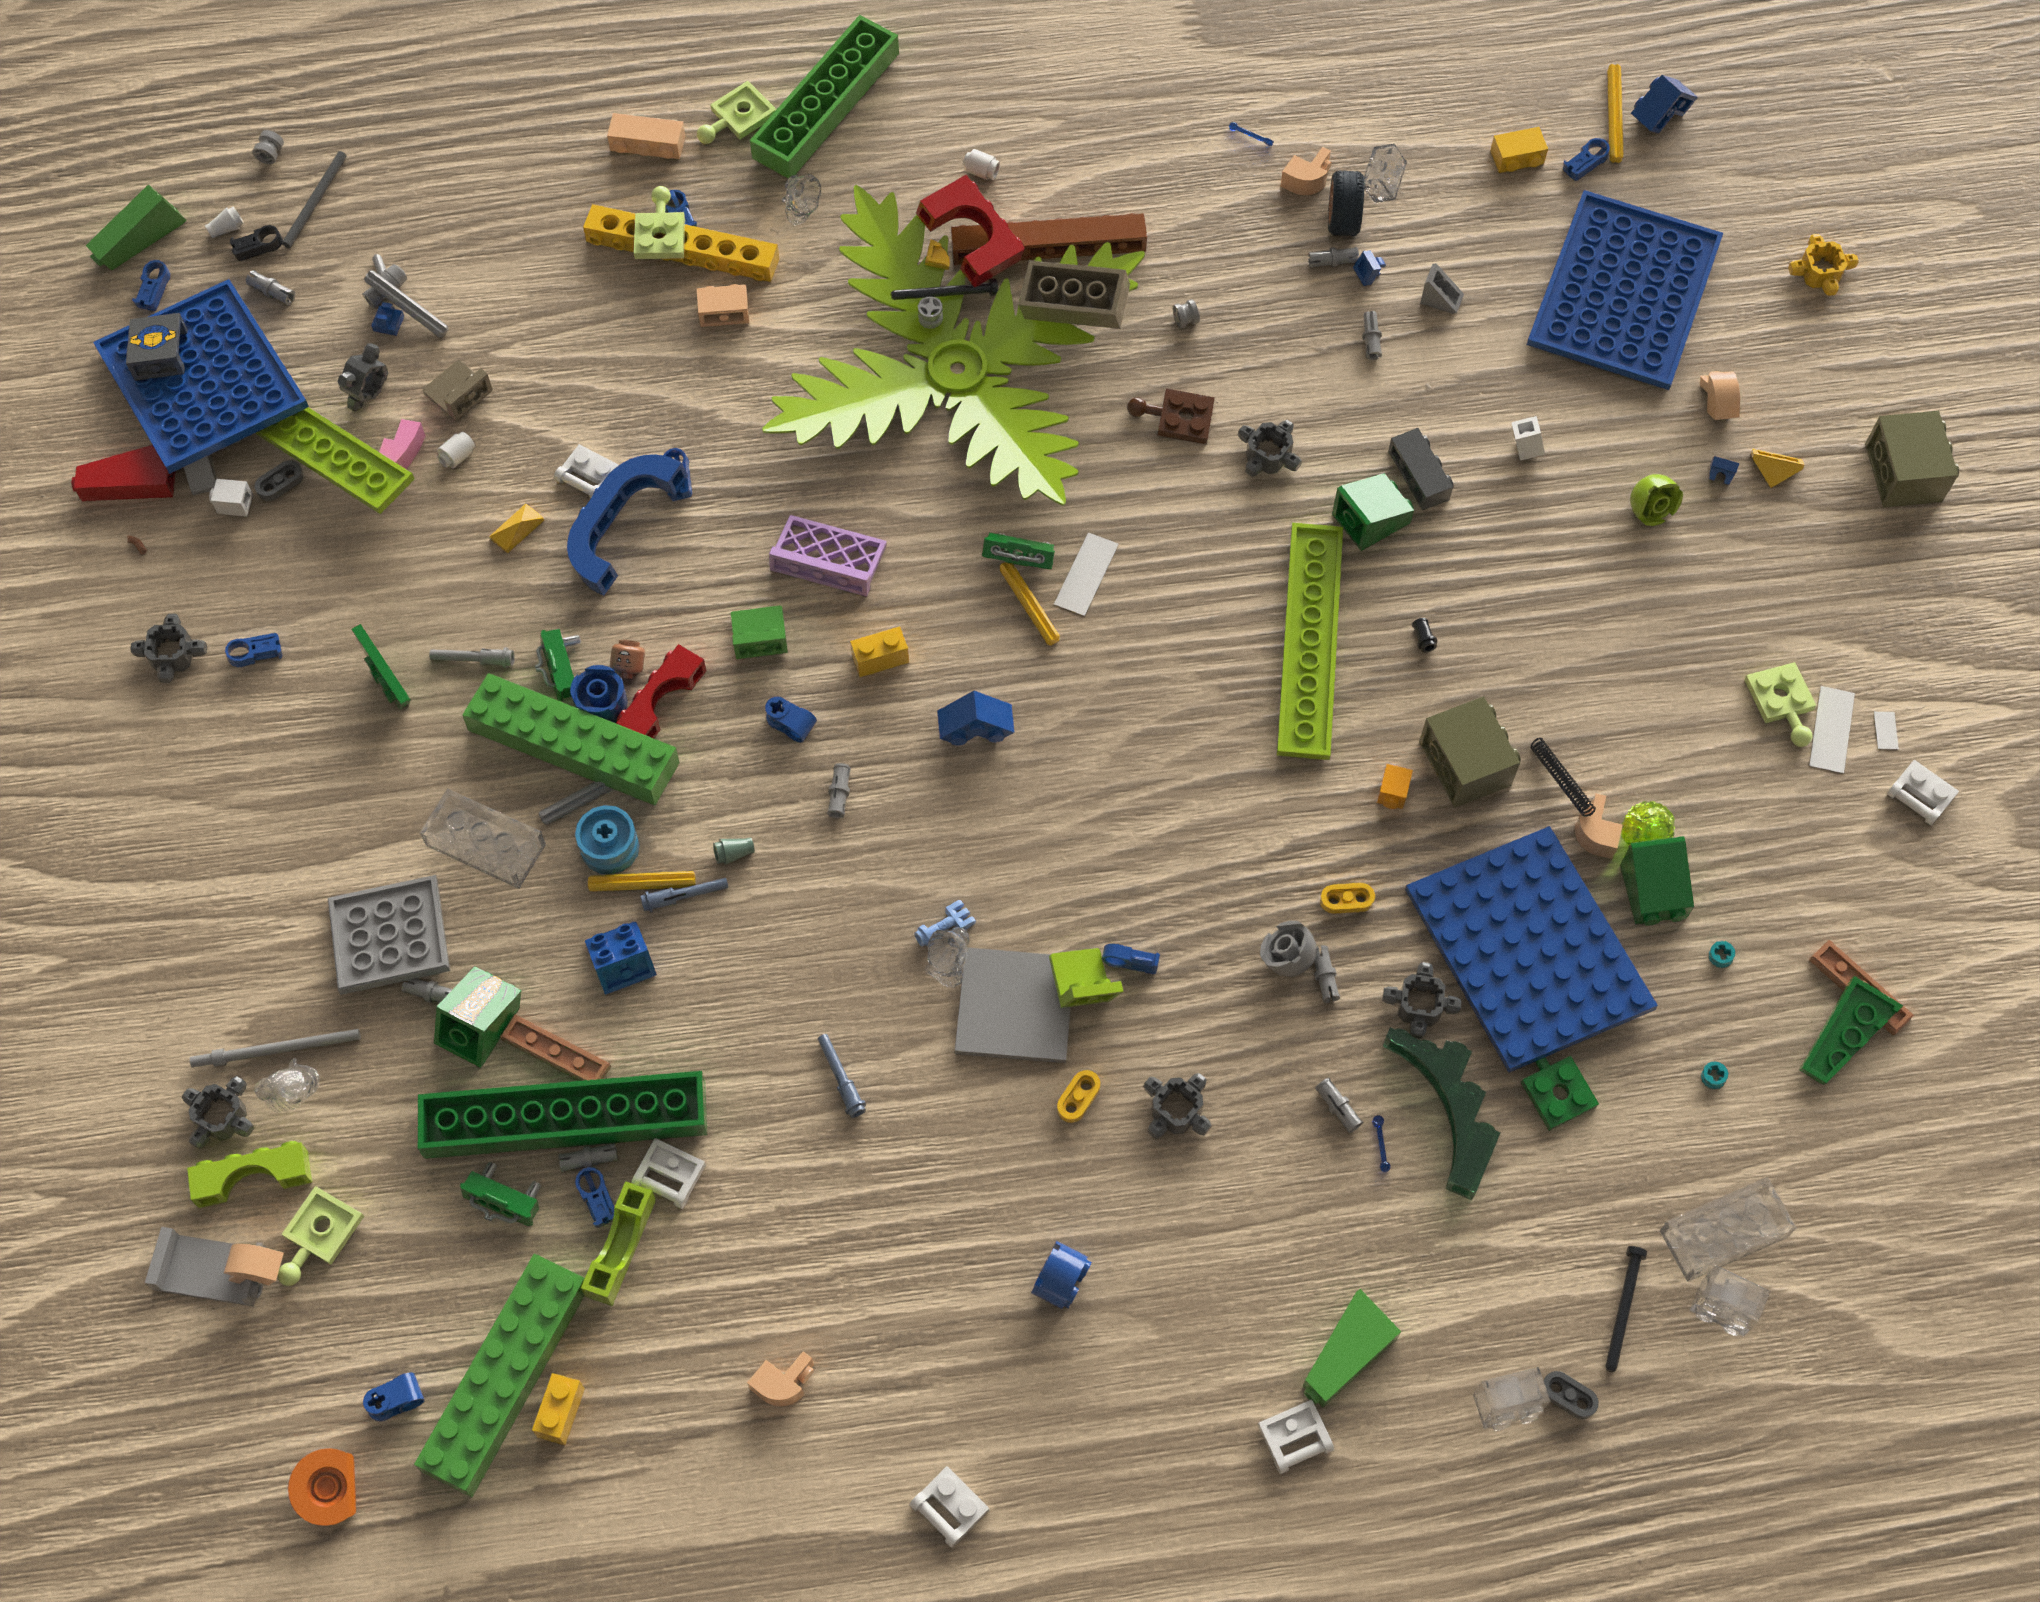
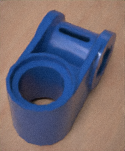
(789, 718)
(396, 1396)

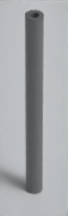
(314, 199)

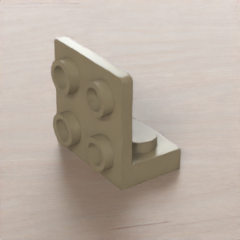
(458, 389)

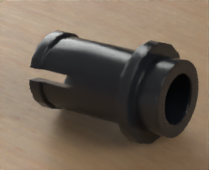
(1426, 640)

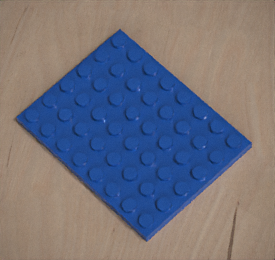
(1625, 289)
(228, 384)
(1530, 948)

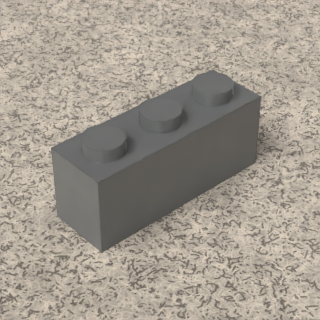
(1421, 468)

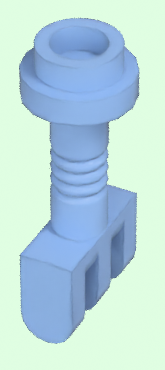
(954, 918)

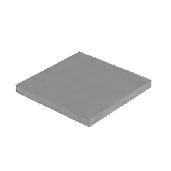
(388, 934)
(1011, 1008)

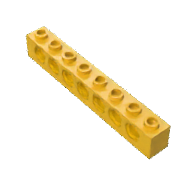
(701, 246)

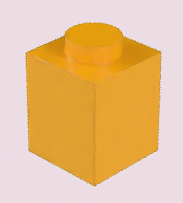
(1394, 786)

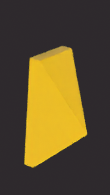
(1775, 466)
(516, 528)

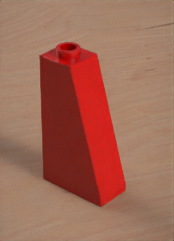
(124, 477)

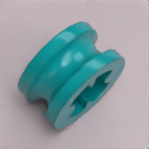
(1727, 949)
(1708, 1079)

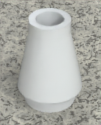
(225, 222)

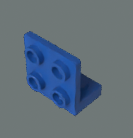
(620, 957)

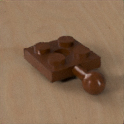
(1171, 423)

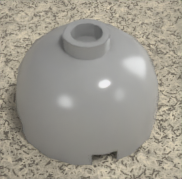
(1289, 949)

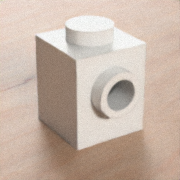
(1528, 443)
(231, 497)

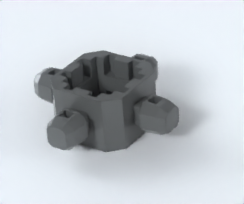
(363, 377)
(1281, 436)
(158, 634)
(1422, 981)
(200, 1103)
(1163, 1120)

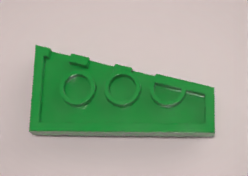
(1849, 1027)

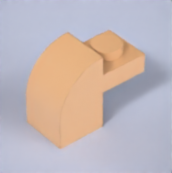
(1306, 177)
(1723, 394)
(1598, 835)
(253, 1264)
(781, 1388)

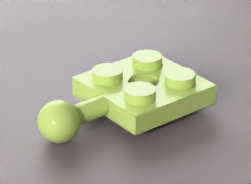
(739, 123)
(659, 222)
(1774, 707)
(324, 1244)

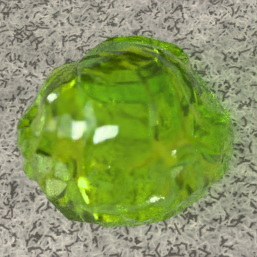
(1647, 823)

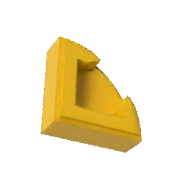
(937, 256)

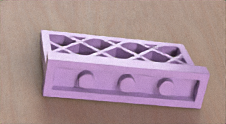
(821, 569)

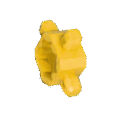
(1830, 252)

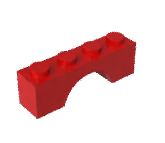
(679, 671)

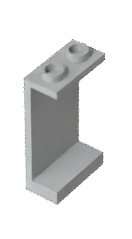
(197, 1269)

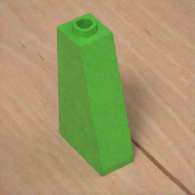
(135, 229)
(1354, 1344)

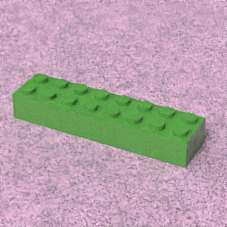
(824, 97)
(571, 739)
(502, 1376)

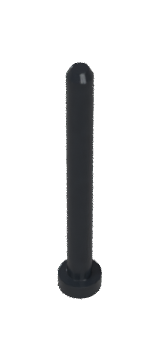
(990, 287)
(1636, 1255)

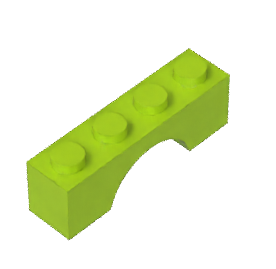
(213, 1181)
(628, 1224)

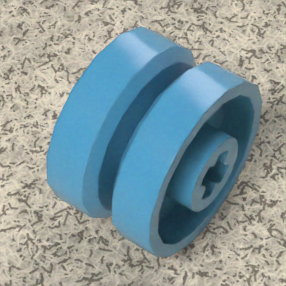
(607, 839)

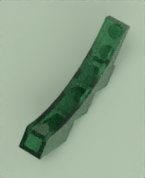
(1462, 1100)

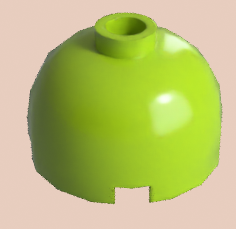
(1655, 498)

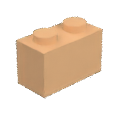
(723, 305)

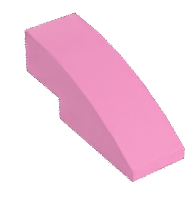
(405, 444)

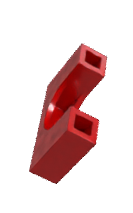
(965, 200)

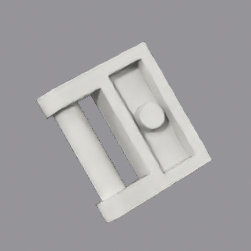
(586, 464)
(1927, 788)
(672, 1164)
(1291, 1427)
(956, 1499)

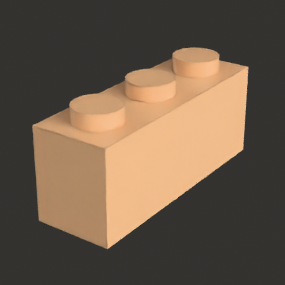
(646, 136)

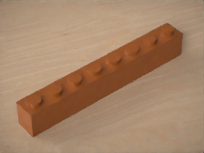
(1053, 237)

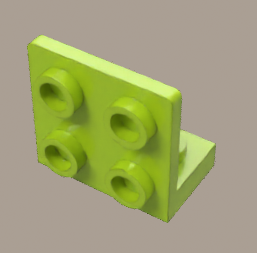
(1082, 978)

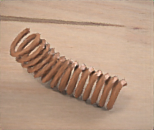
(133, 540)

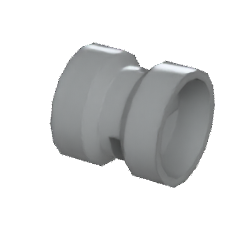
(267, 148)

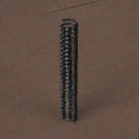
(1569, 782)

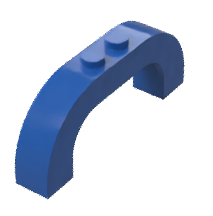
(605, 505)

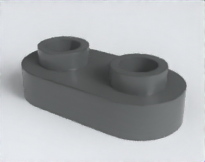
(278, 480)
(1570, 1393)

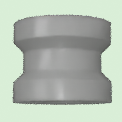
(925, 308)
(1186, 313)

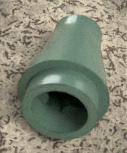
(732, 849)

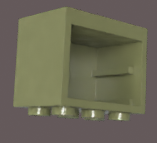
(1911, 458)
(1469, 751)

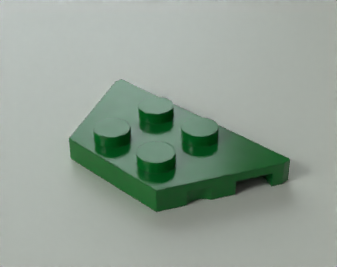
(380, 670)

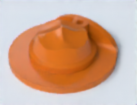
(324, 1487)

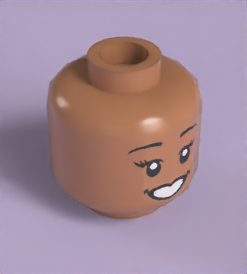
(627, 658)

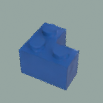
(1662, 101)
(975, 716)

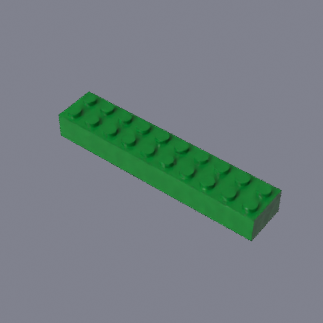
(562, 1114)

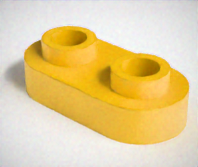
(1346, 898)
(1077, 1097)

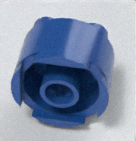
(599, 692)
(1060, 1274)

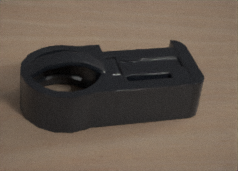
(252, 245)

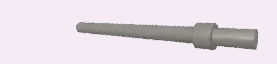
(221, 1057)

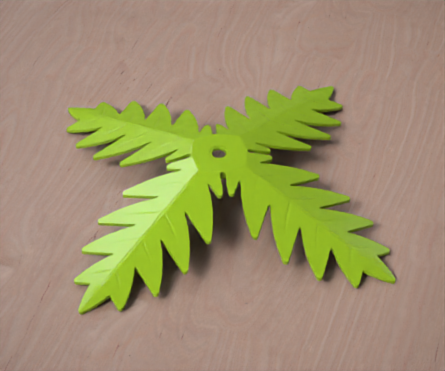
(983, 403)

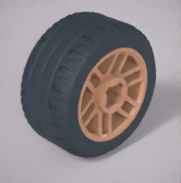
(1346, 203)

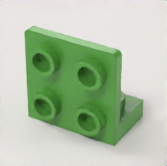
(758, 632)

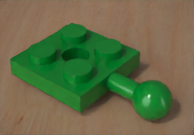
(1565, 1075)

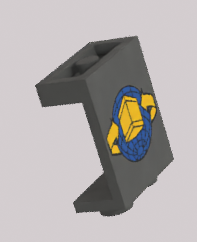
(155, 346)

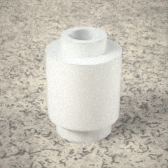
(981, 164)
(455, 450)

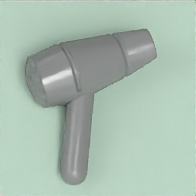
(393, 275)

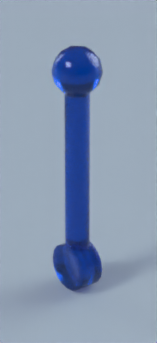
(1234, 126)
(1378, 1123)

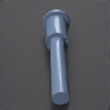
(668, 897)
(846, 1087)

